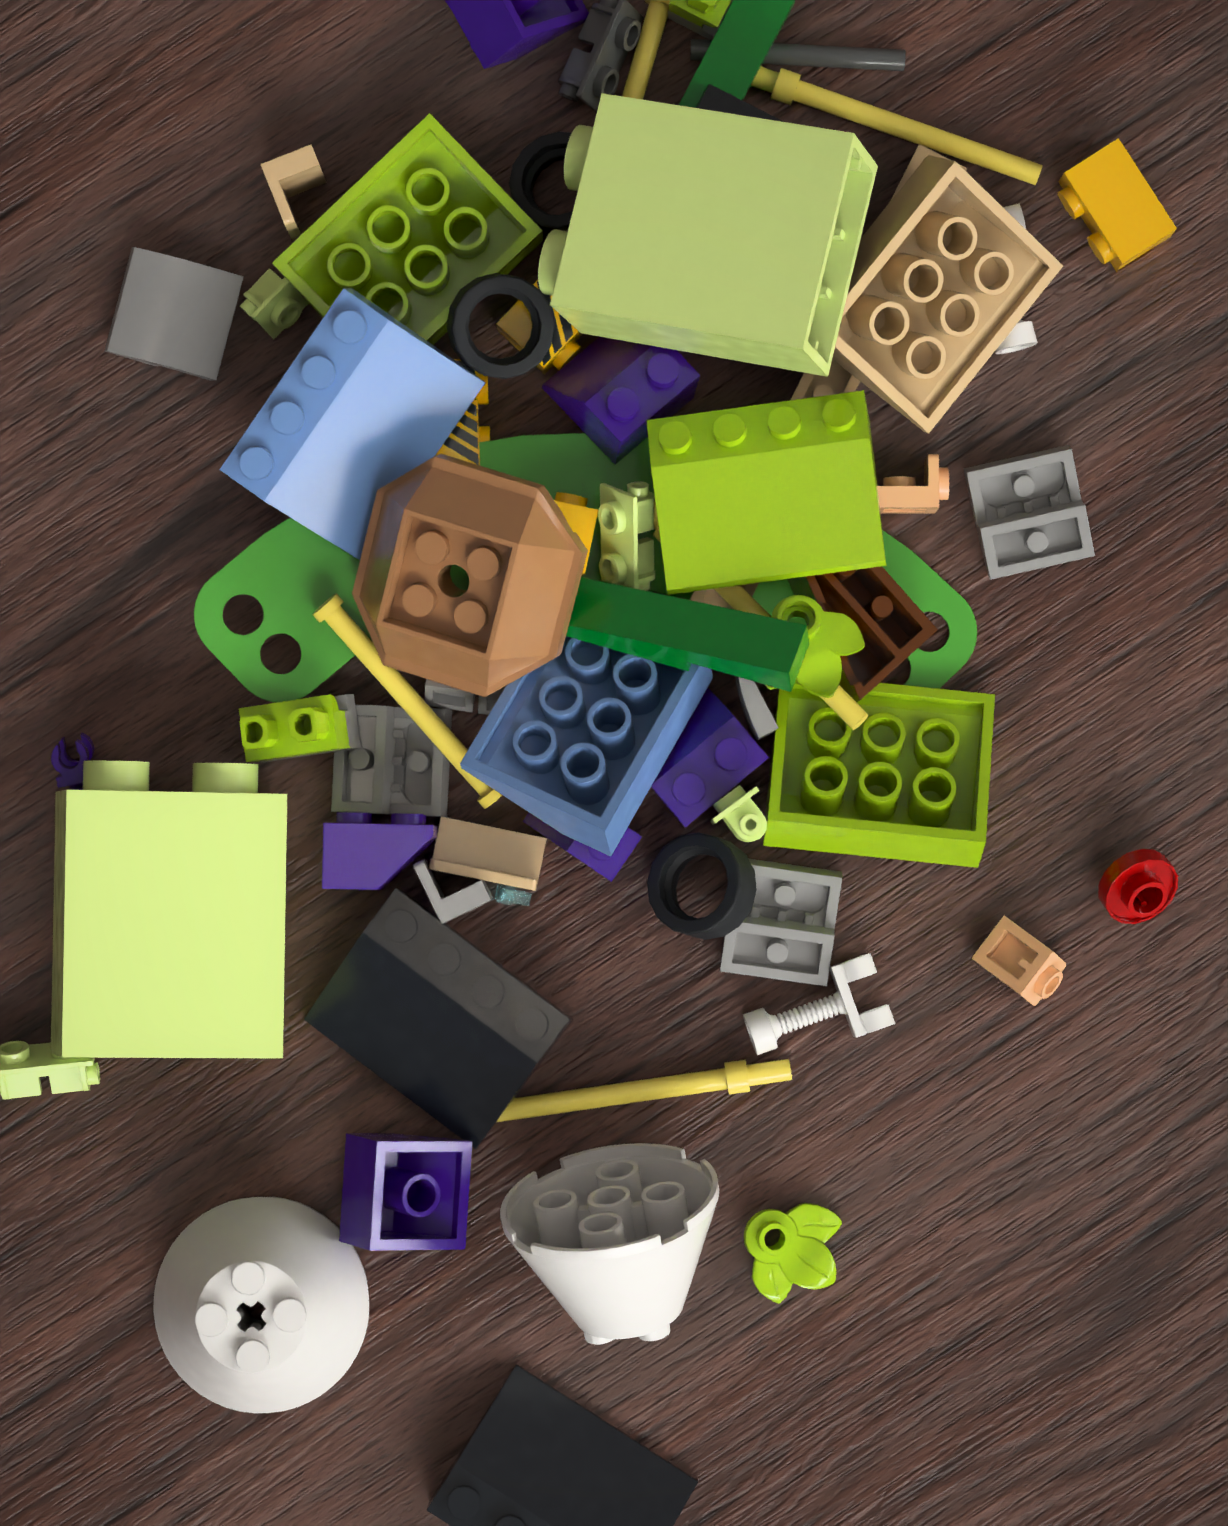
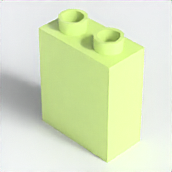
(709, 233)
(169, 915)

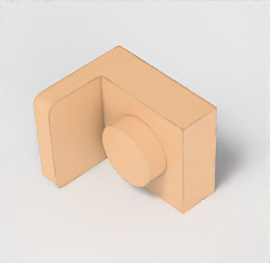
(902, 495)
(1020, 961)

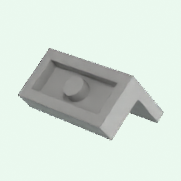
(455, 904)

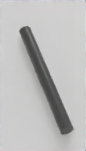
(821, 56)

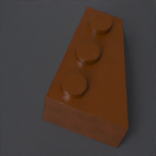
(884, 614)

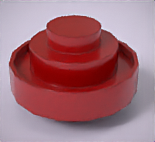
(1138, 886)

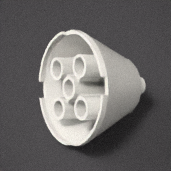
(615, 1235)
(291, 1265)

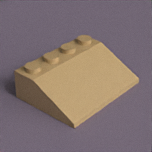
(937, 291)

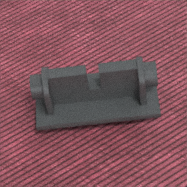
(613, 31)

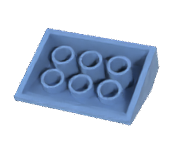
(349, 419)
(585, 738)

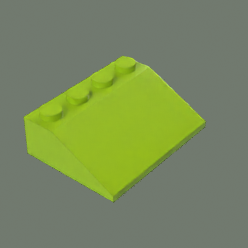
(412, 234)
(766, 492)
(891, 789)

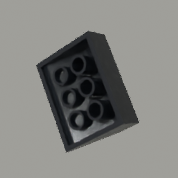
(437, 1018)
(555, 1465)

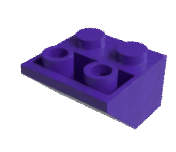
(371, 854)

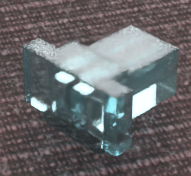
(508, 895)

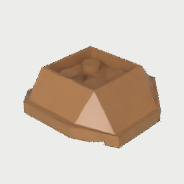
(518, 563)

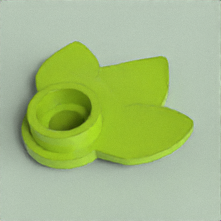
(829, 638)
(798, 1254)

